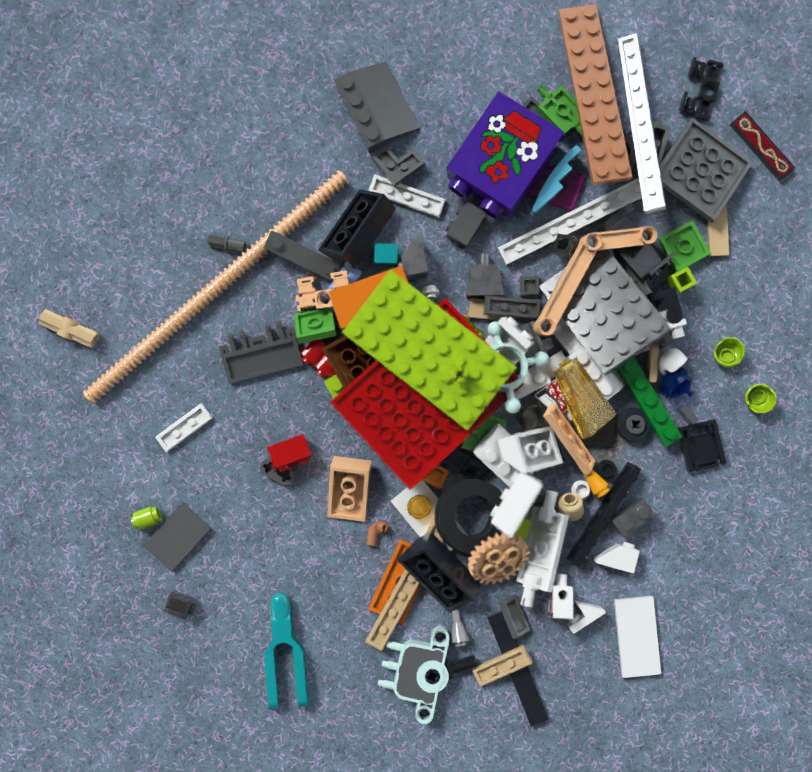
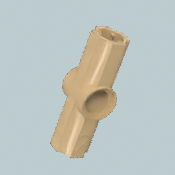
(68, 328)

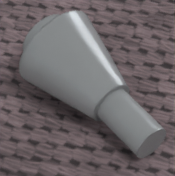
(459, 634)

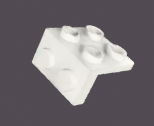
(512, 335)

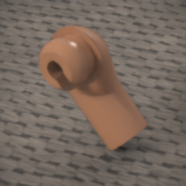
(374, 530)

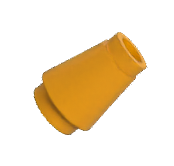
(597, 484)

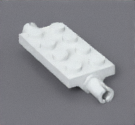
(545, 546)

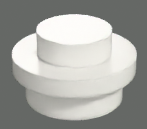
(430, 292)
(581, 488)

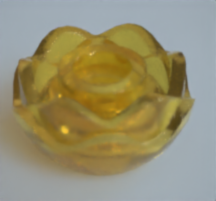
(425, 508)

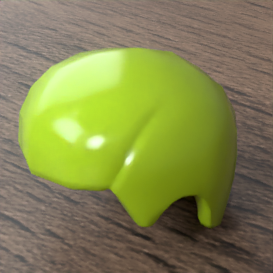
(729, 352)
(760, 398)

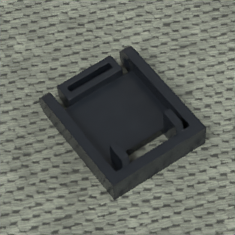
(703, 448)

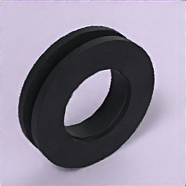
(448, 504)

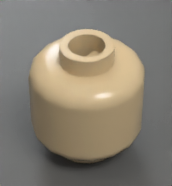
(571, 505)

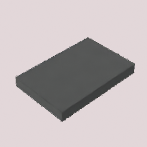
(177, 537)

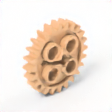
(498, 558)

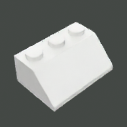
(608, 384)
(531, 450)
(489, 453)
(515, 502)

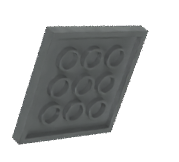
(702, 170)

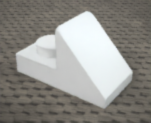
(589, 614)

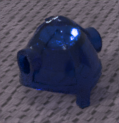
(676, 383)

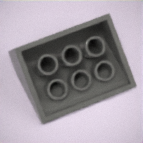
(376, 105)

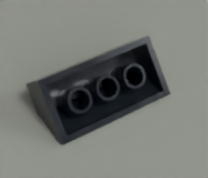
(357, 228)
(440, 572)

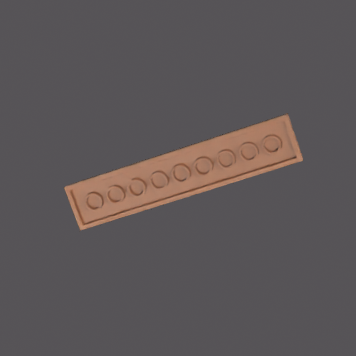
(594, 95)

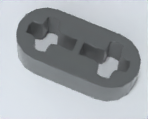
(275, 476)

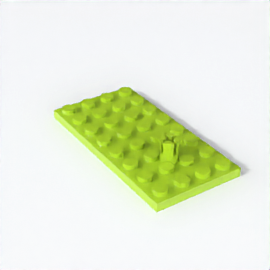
(429, 349)

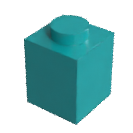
(387, 254)

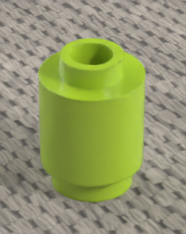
(146, 517)

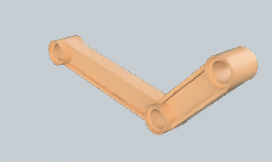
(579, 264)

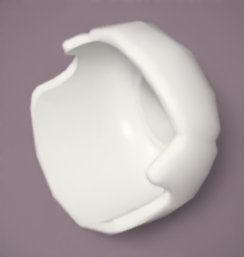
(671, 360)

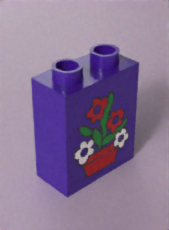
(503, 156)

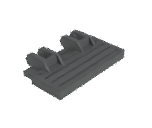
(261, 356)

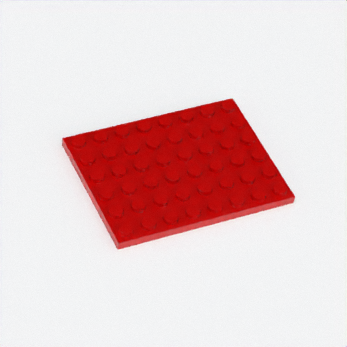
(402, 423)

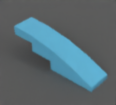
(552, 185)

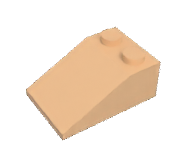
(349, 488)

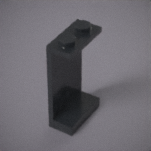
(641, 260)

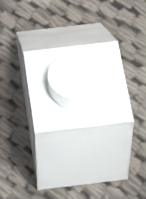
(619, 557)

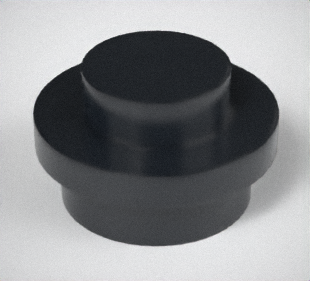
(606, 469)

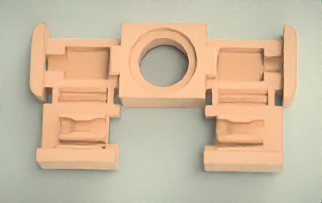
(309, 293)

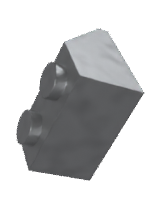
(414, 260)

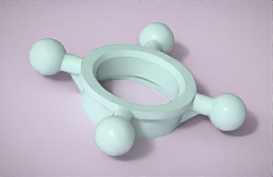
(540, 359)

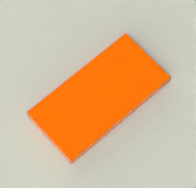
(351, 297)
(388, 582)

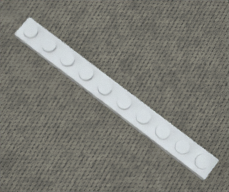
(641, 124)
(571, 222)

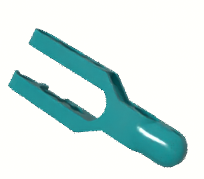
(283, 633)

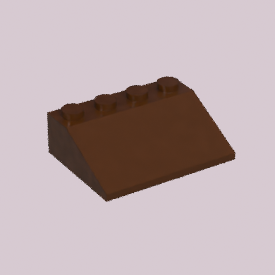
(347, 359)

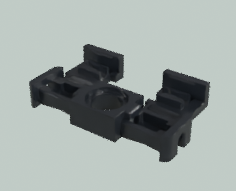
(709, 74)

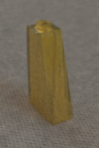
(583, 398)

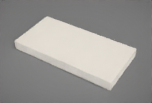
(419, 525)
(637, 636)

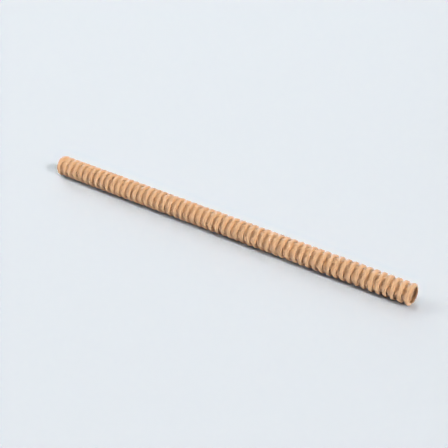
(212, 290)

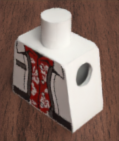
(552, 394)
(561, 607)

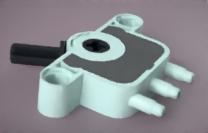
(413, 668)

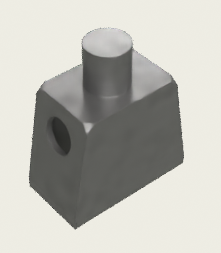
(484, 279)

